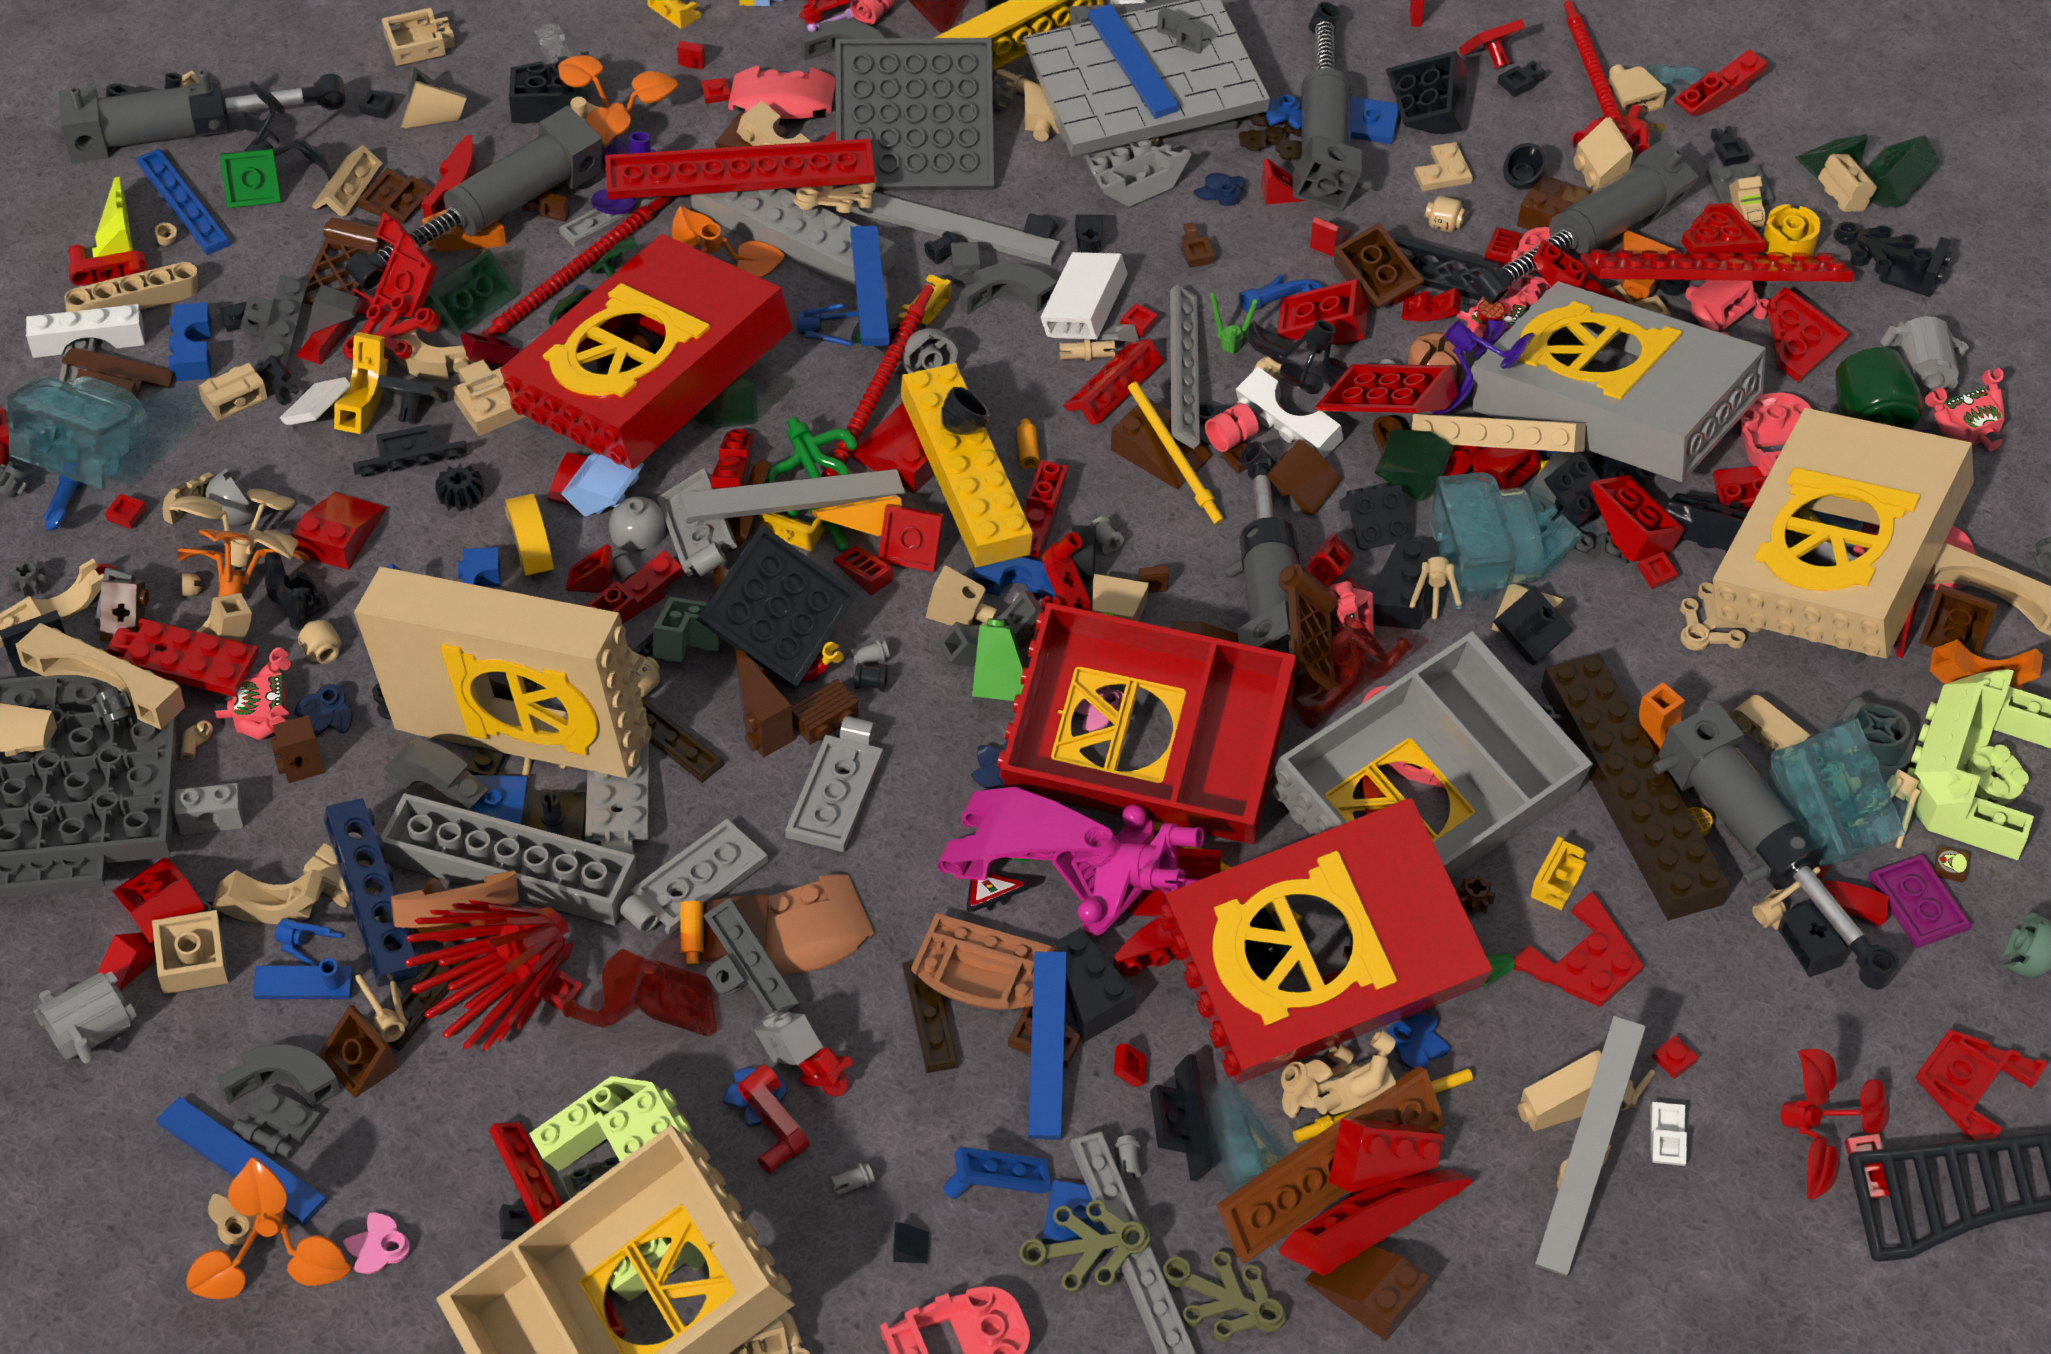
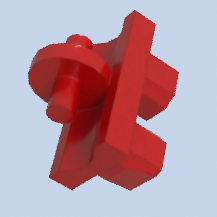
(826, 1071)

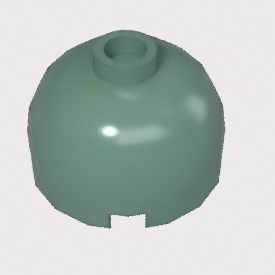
(2032, 943)

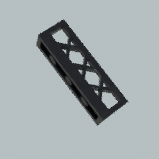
(1442, 273)

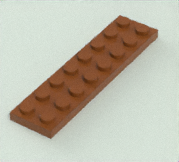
(1300, 1182)

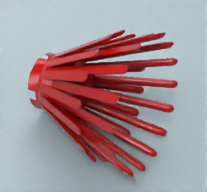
(527, 947)

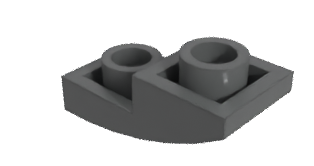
(1597, 551)

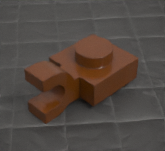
(550, 206)
(1195, 248)

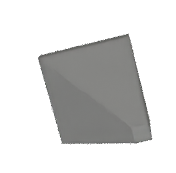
(1120, 333)

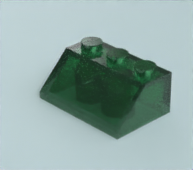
(1900, 170)
(470, 293)

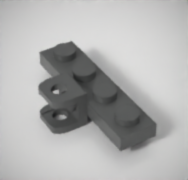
(277, 318)
(747, 961)

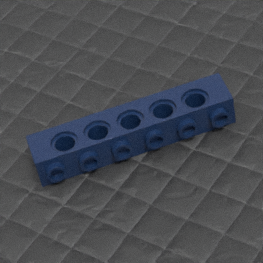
(355, 817)

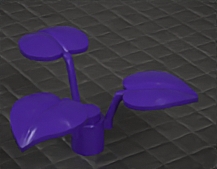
(638, 143)
(1466, 340)

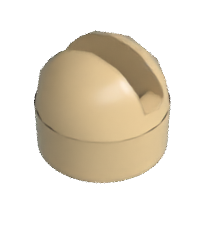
(161, 232)
(188, 587)

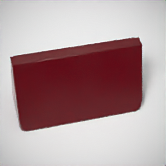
(490, 349)

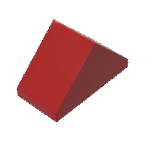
(1276, 184)
(1327, 236)
(593, 572)
(128, 957)

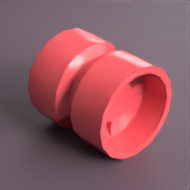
(870, 10)
(1231, 427)

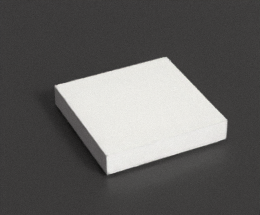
(315, 401)

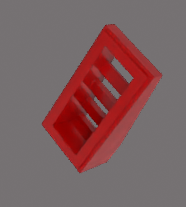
(1502, 246)
(869, 583)

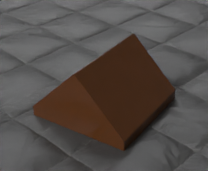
(357, 1053)

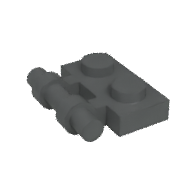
(281, 1114)

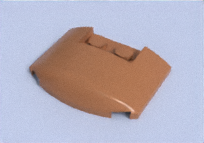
(815, 925)
(978, 964)

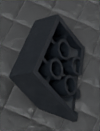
(540, 92)
(1431, 93)

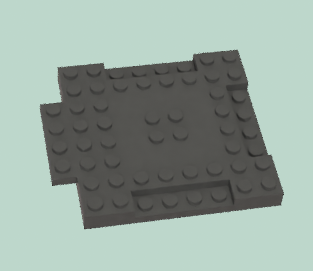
(88, 796)

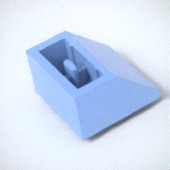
(599, 484)

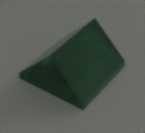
(1815, 159)

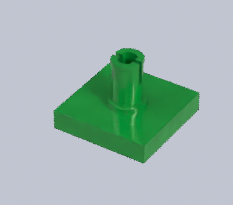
(250, 177)

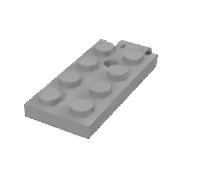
(701, 542)
(611, 793)
(834, 800)
(700, 872)

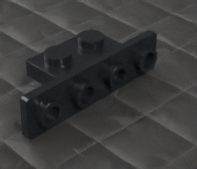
(408, 447)
(1181, 1118)

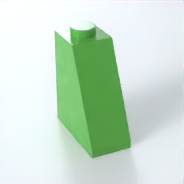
(997, 662)

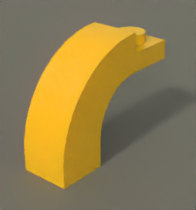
(362, 398)
(529, 534)

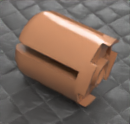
(1435, 349)

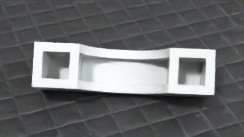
(53, 332)
(1262, 396)

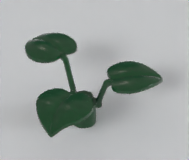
(604, 262)

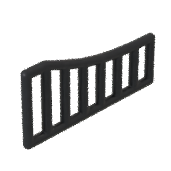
(1967, 1220)

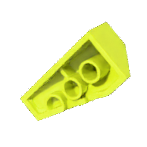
(113, 230)

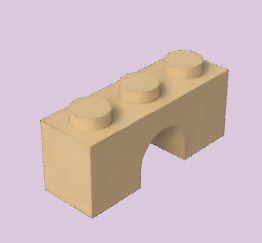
(760, 127)

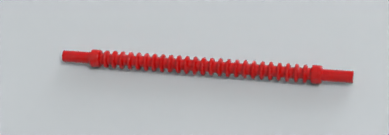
(1593, 67)
(642, 215)
(883, 375)

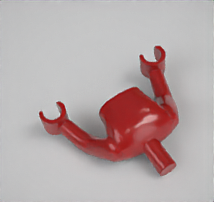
(1636, 129)

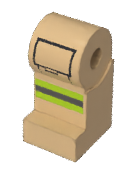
(1747, 200)

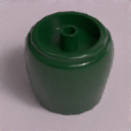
(1878, 388)

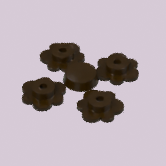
(1273, 136)

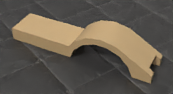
(67, 604)

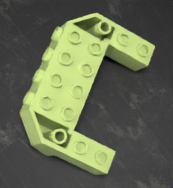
(1958, 728)
(628, 1116)

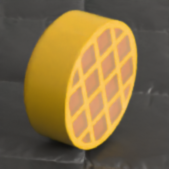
(1702, 819)

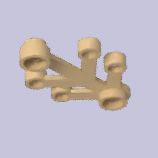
(841, 197)
(1704, 630)

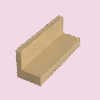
(349, 181)

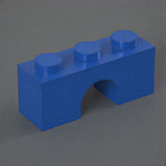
(190, 358)
(480, 567)
(1017, 570)

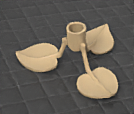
(240, 549)

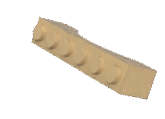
(1504, 432)
(2023, 592)
(55, 653)

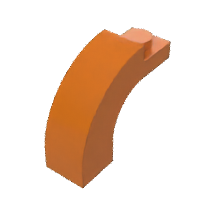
(1956, 662)
(1658, 712)

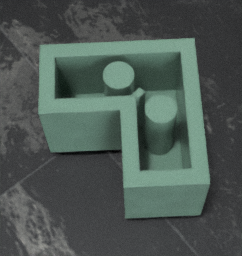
(679, 629)

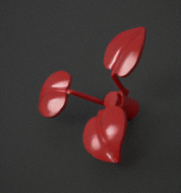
(1818, 1080)

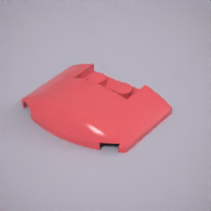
(787, 93)

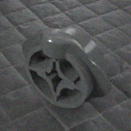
(1882, 728)

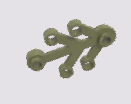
(1091, 1245)
(1228, 1297)

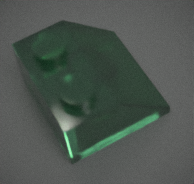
(732, 407)
(1414, 461)

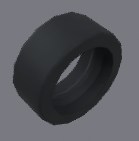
(1085, 556)

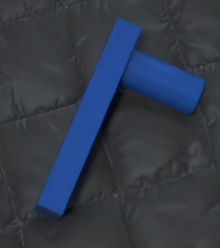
(304, 982)
(997, 1171)

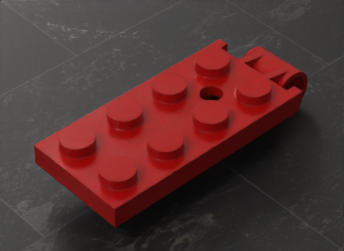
(189, 656)

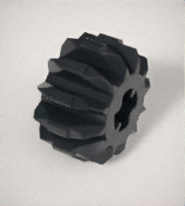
(459, 487)

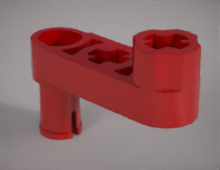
(92, 270)
(1061, 566)
(758, 1092)

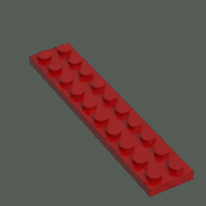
(739, 168)
(1723, 266)

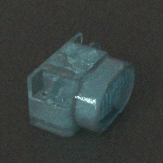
(75, 427)
(1486, 533)
(1836, 791)

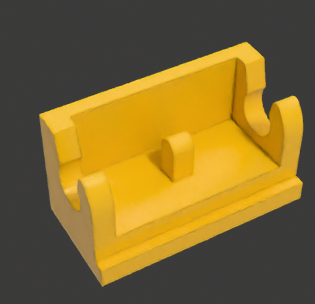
(676, 11)
(937, 301)
(793, 529)
(1558, 874)

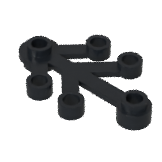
(1850, 235)

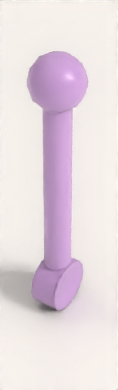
(848, 14)

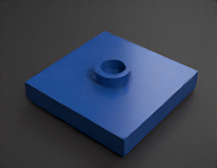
(1373, 120)
(503, 798)
(1076, 1198)

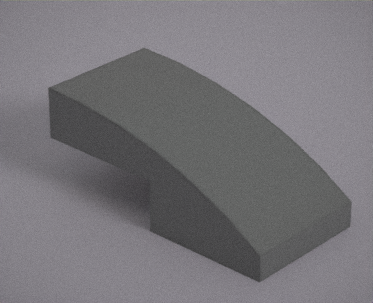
(1173, 24)

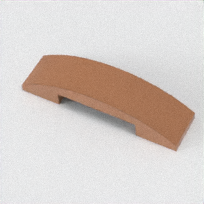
(409, 906)

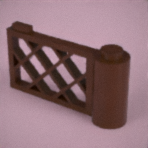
(350, 239)
(1308, 601)

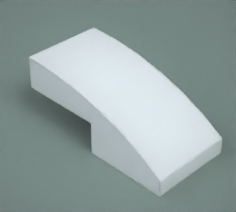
(1668, 1133)

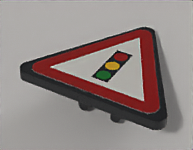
(992, 890)

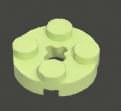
(2011, 774)

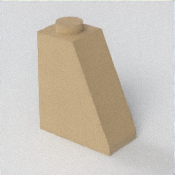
(1559, 1095)

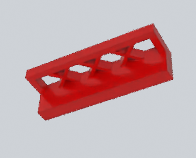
(1110, 384)

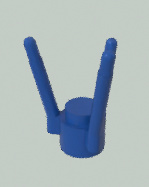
(810, 320)
(295, 933)

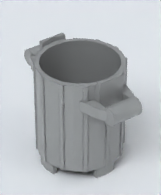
(1927, 352)
(85, 1015)

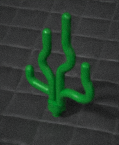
(805, 449)

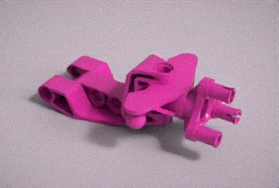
(1097, 865)

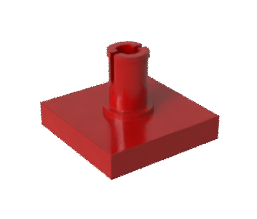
(1493, 40)
(910, 537)

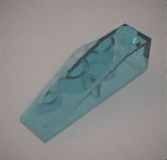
(1239, 1136)

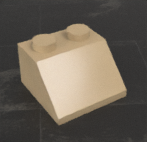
(1603, 154)
(189, 952)

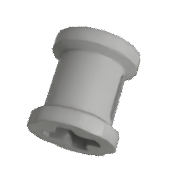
(1106, 535)

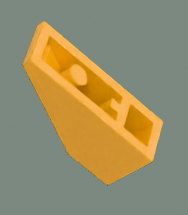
(859, 515)

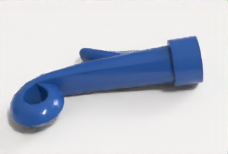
(1276, 290)
(56, 511)

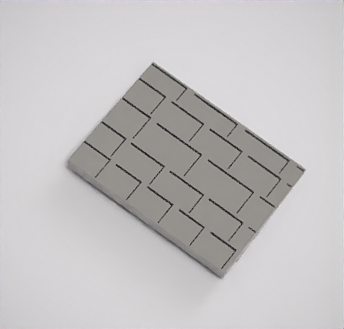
(1101, 108)

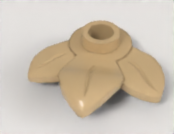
(1301, 1085)
(227, 1217)

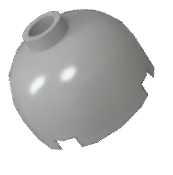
(929, 350)
(231, 497)
(637, 524)

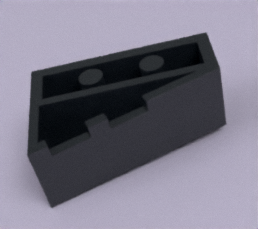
(1705, 521)
(1396, 587)
(1093, 986)

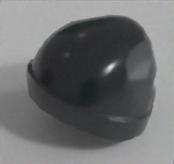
(1525, 166)
(963, 412)

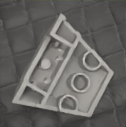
(1136, 170)

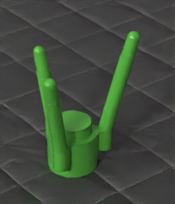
(1232, 335)

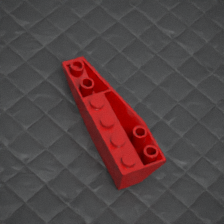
(1369, 1218)

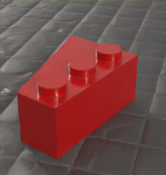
(1381, 1152)

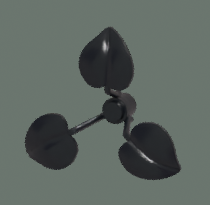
(255, 124)
(1317, 340)

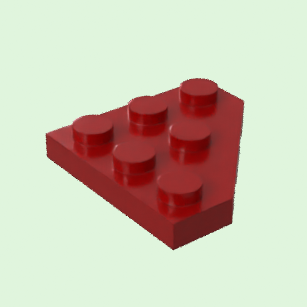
(1722, 229)
(1801, 334)

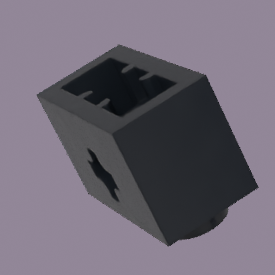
(1812, 939)

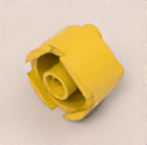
(1791, 230)

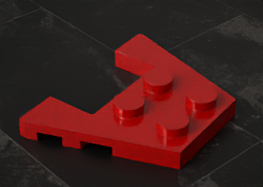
(406, 273)
(1594, 967)
(1963, 1071)

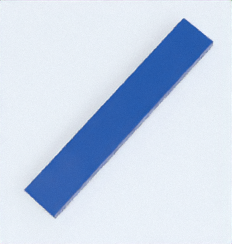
(1133, 61)
(183, 202)
(869, 286)
(1047, 1045)
(233, 1153)

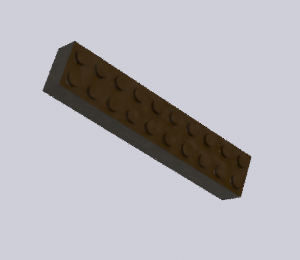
(1638, 799)

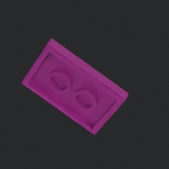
(1920, 901)

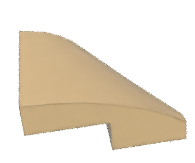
(432, 106)
(195, 487)
(24, 729)

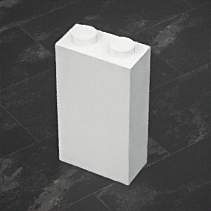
(1084, 295)

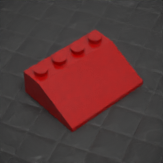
(1391, 389)
(896, 446)

